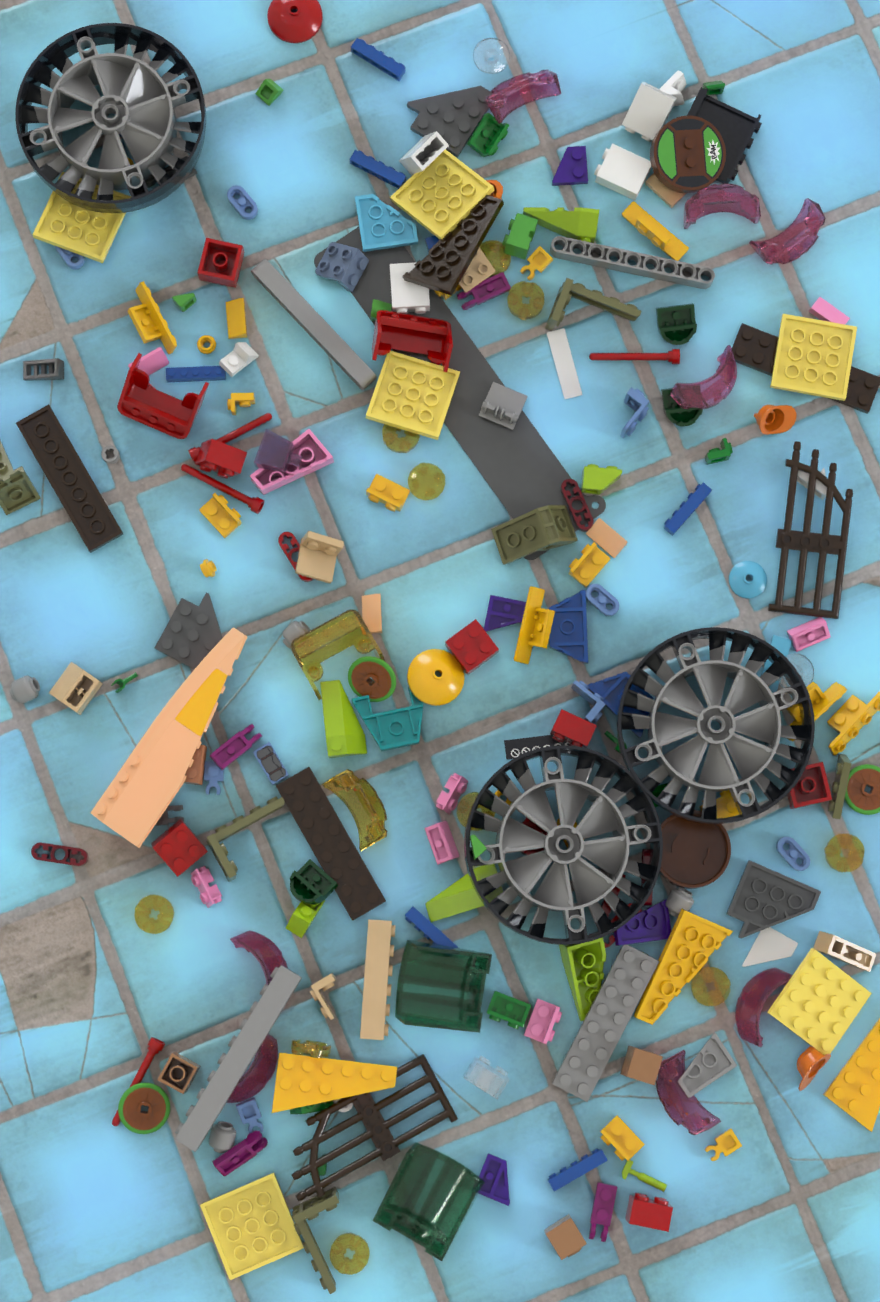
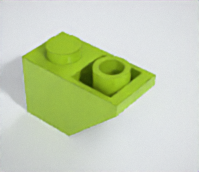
(597, 479)
(303, 918)

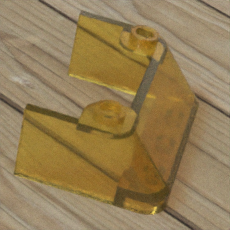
(329, 640)

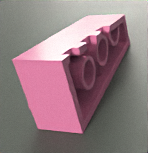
(313, 458)

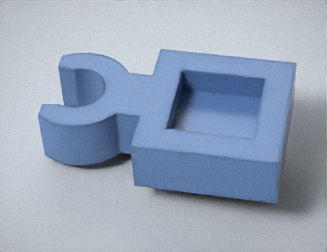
(213, 774)
(249, 1113)

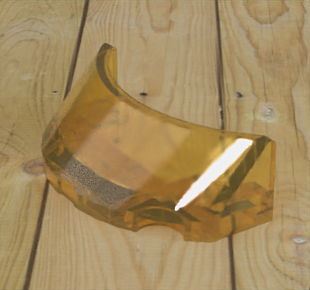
(363, 805)

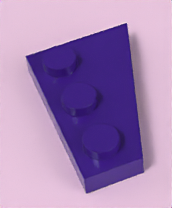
(645, 926)

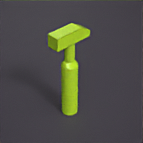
(642, 1177)

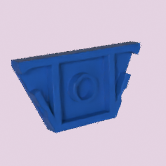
(570, 627)
(611, 690)

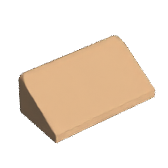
(606, 538)
(372, 612)

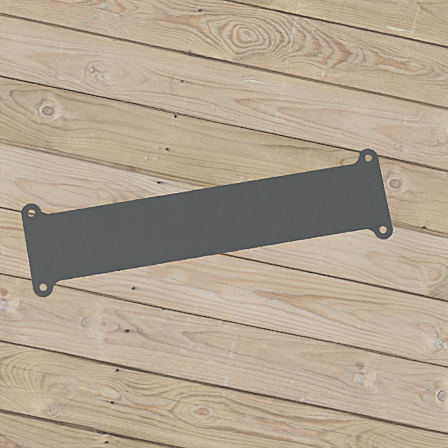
(511, 461)

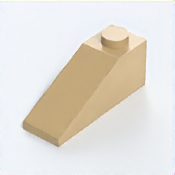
(844, 951)

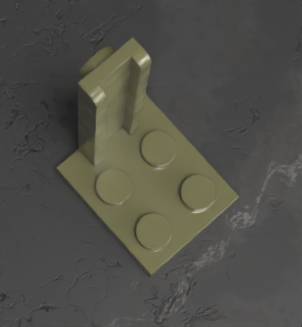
(593, 298)
(15, 485)
(239, 823)
(310, 1209)

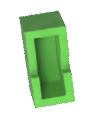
(520, 236)

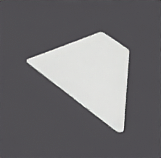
(770, 946)

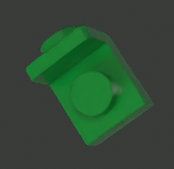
(716, 455)

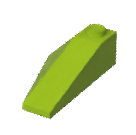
(575, 224)
(342, 727)
(461, 895)
(584, 972)

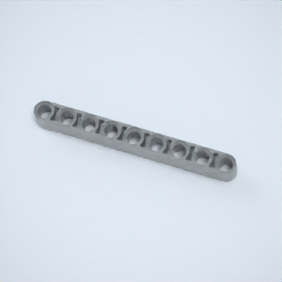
(641, 260)
(313, 324)

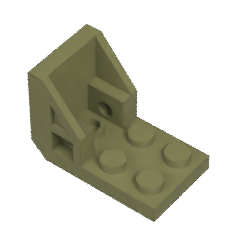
(534, 531)

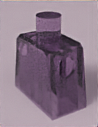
(276, 453)

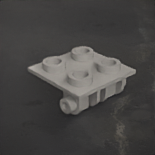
(503, 405)

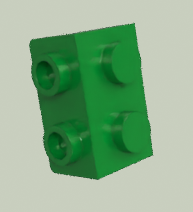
(488, 136)
(508, 1009)

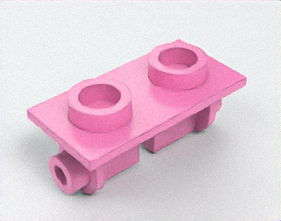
(448, 801)
(201, 880)

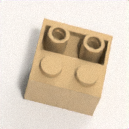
(75, 688)

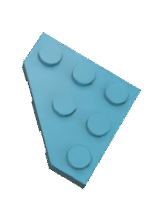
(382, 225)

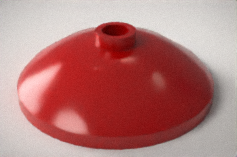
(295, 26)

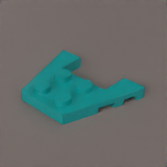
(393, 727)

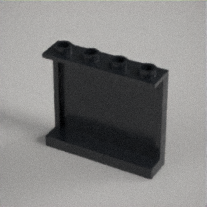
(733, 126)

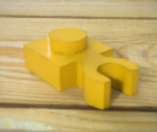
(538, 261)
(726, 1144)

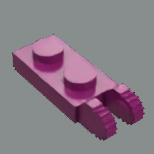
(485, 290)
(234, 748)
(240, 1153)
(602, 1209)

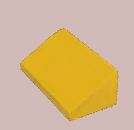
(236, 319)

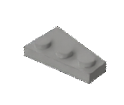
(706, 1067)

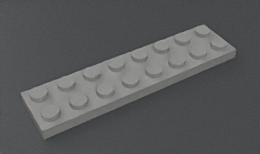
(605, 1022)

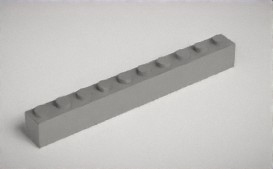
(236, 1061)

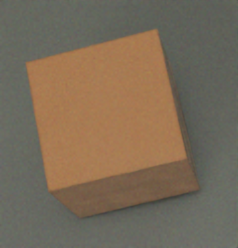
(641, 1065)
(179, 1072)
(565, 1237)

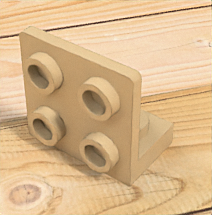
(478, 271)
(318, 556)
(325, 984)

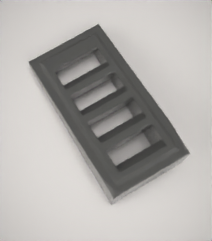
(56, 369)

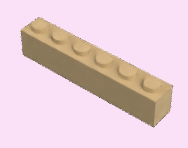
(376, 979)

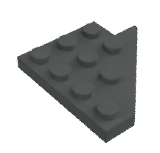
(451, 115)
(190, 632)
(768, 899)

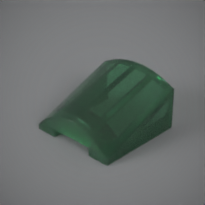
(441, 986)
(429, 1199)

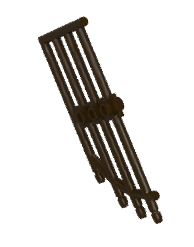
(812, 542)
(375, 1125)

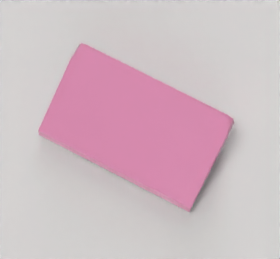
(826, 312)
(152, 361)
(808, 633)
(442, 842)

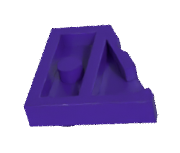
(572, 167)
(503, 612)
(496, 1179)

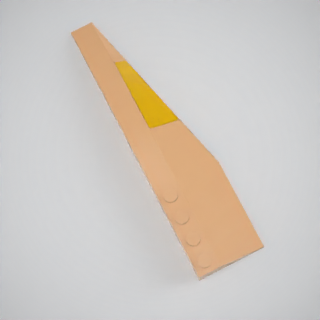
(166, 750)

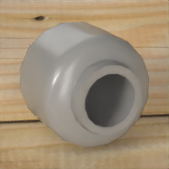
(294, 631)
(24, 689)
(678, 900)
(222, 1136)

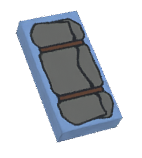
(270, 763)

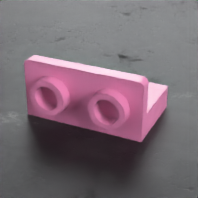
(542, 1021)

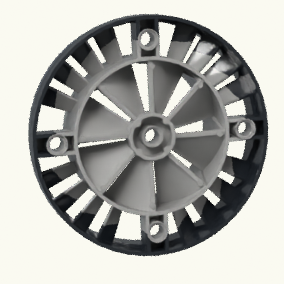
(142, 117)
(759, 723)
(607, 853)

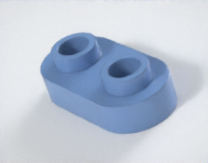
(243, 203)
(68, 256)
(602, 600)
(793, 853)

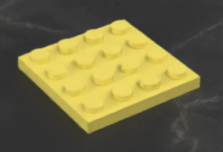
(442, 194)
(77, 228)
(813, 357)
(412, 395)
(819, 1002)
(251, 1226)

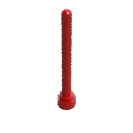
(672, 356)
(236, 433)
(254, 503)
(155, 1046)

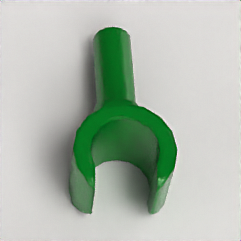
(121, 683)
(615, 740)

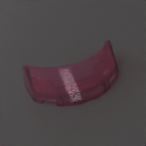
(520, 91)
(722, 199)
(795, 239)
(711, 390)
(263, 949)
(752, 1001)
(259, 1072)
(679, 1108)

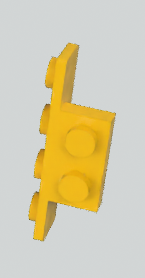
(654, 231)
(150, 321)
(535, 626)
(820, 701)
(850, 720)

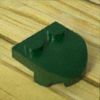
(676, 323)
(675, 413)
(311, 884)

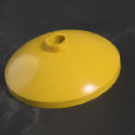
(429, 687)

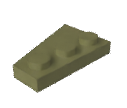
(839, 786)

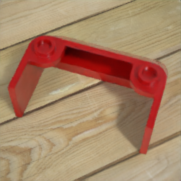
(413, 335)
(158, 408)

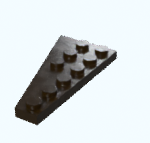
(453, 254)

